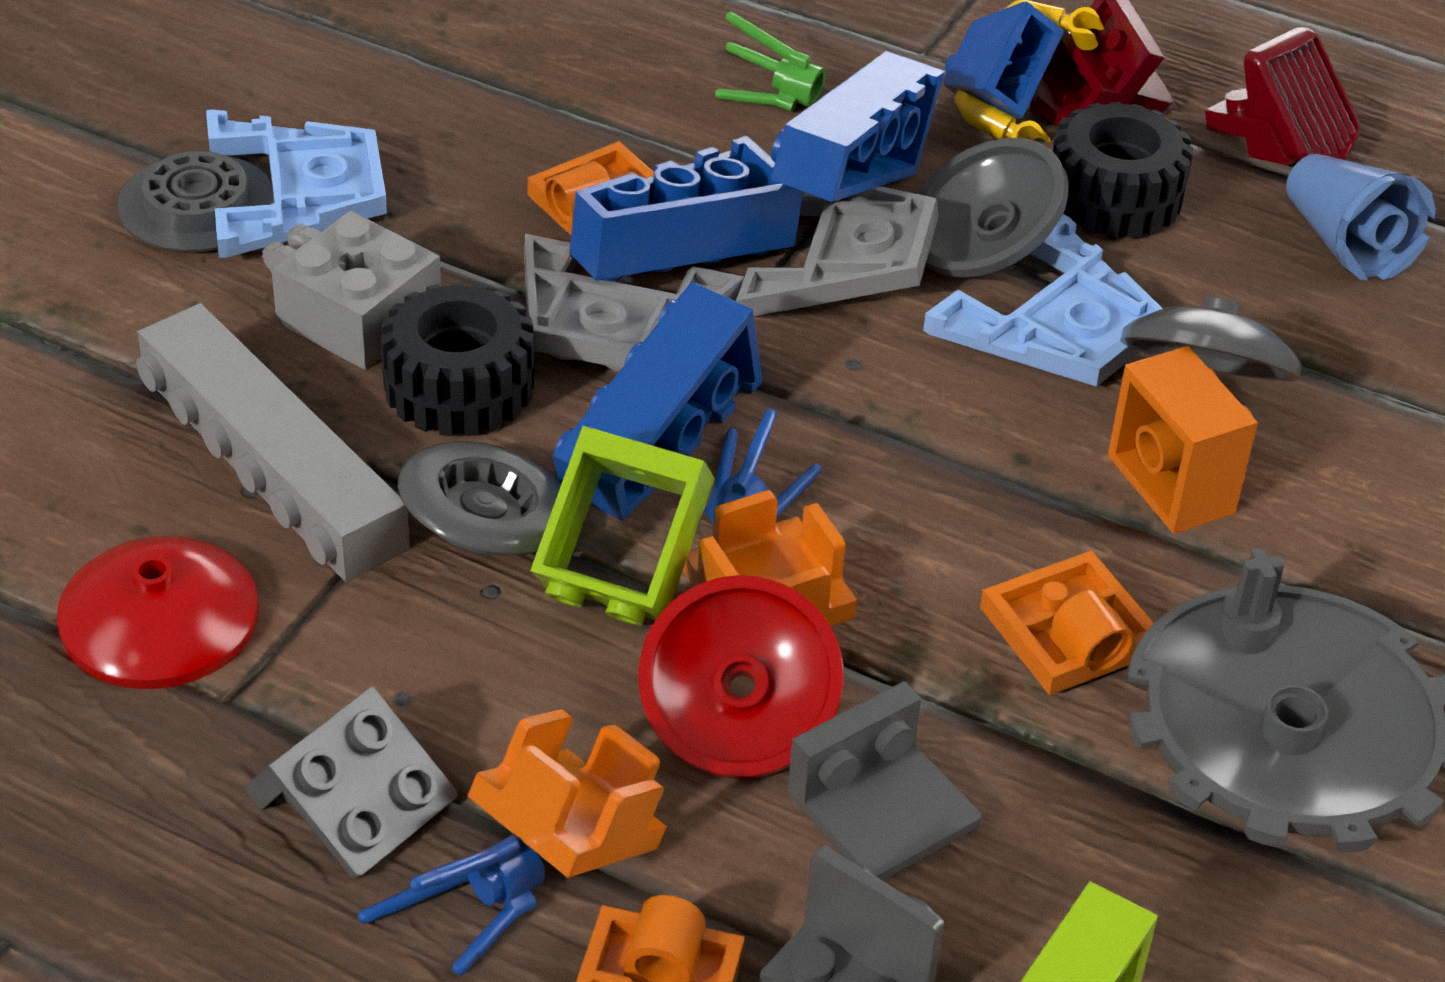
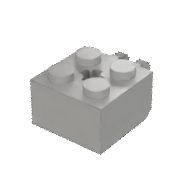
(345, 281)

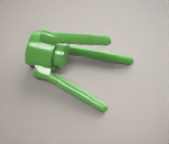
(793, 76)

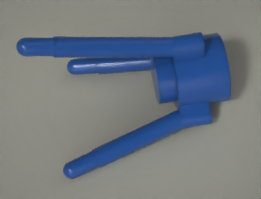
(745, 482)
(496, 875)

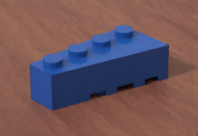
(860, 131)
(685, 214)

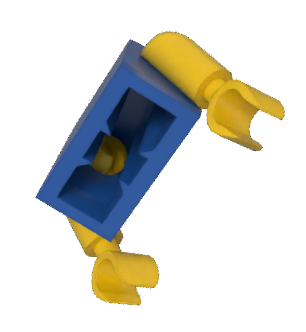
(1005, 61)

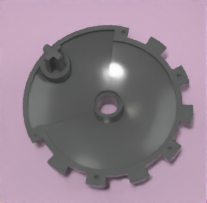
(1291, 710)

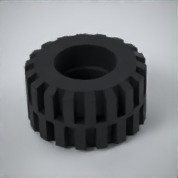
(1123, 168)
(458, 358)

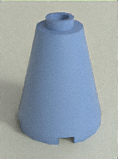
(1363, 213)

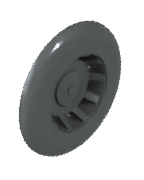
(176, 199)
(479, 496)

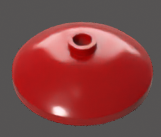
(157, 612)
(730, 632)

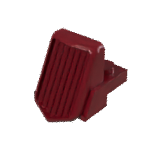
(1114, 71)
(1289, 102)

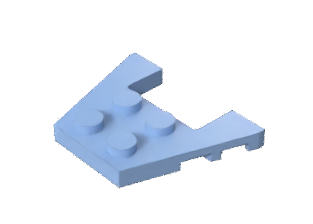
(313, 174)
(1064, 328)

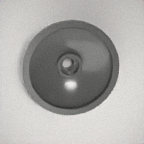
(994, 206)
(1218, 337)

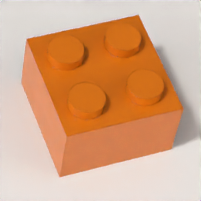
(1181, 439)

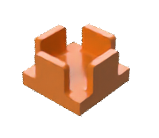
(790, 552)
(572, 809)

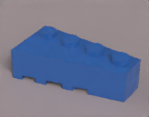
(671, 387)

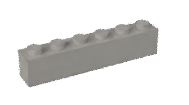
(273, 442)

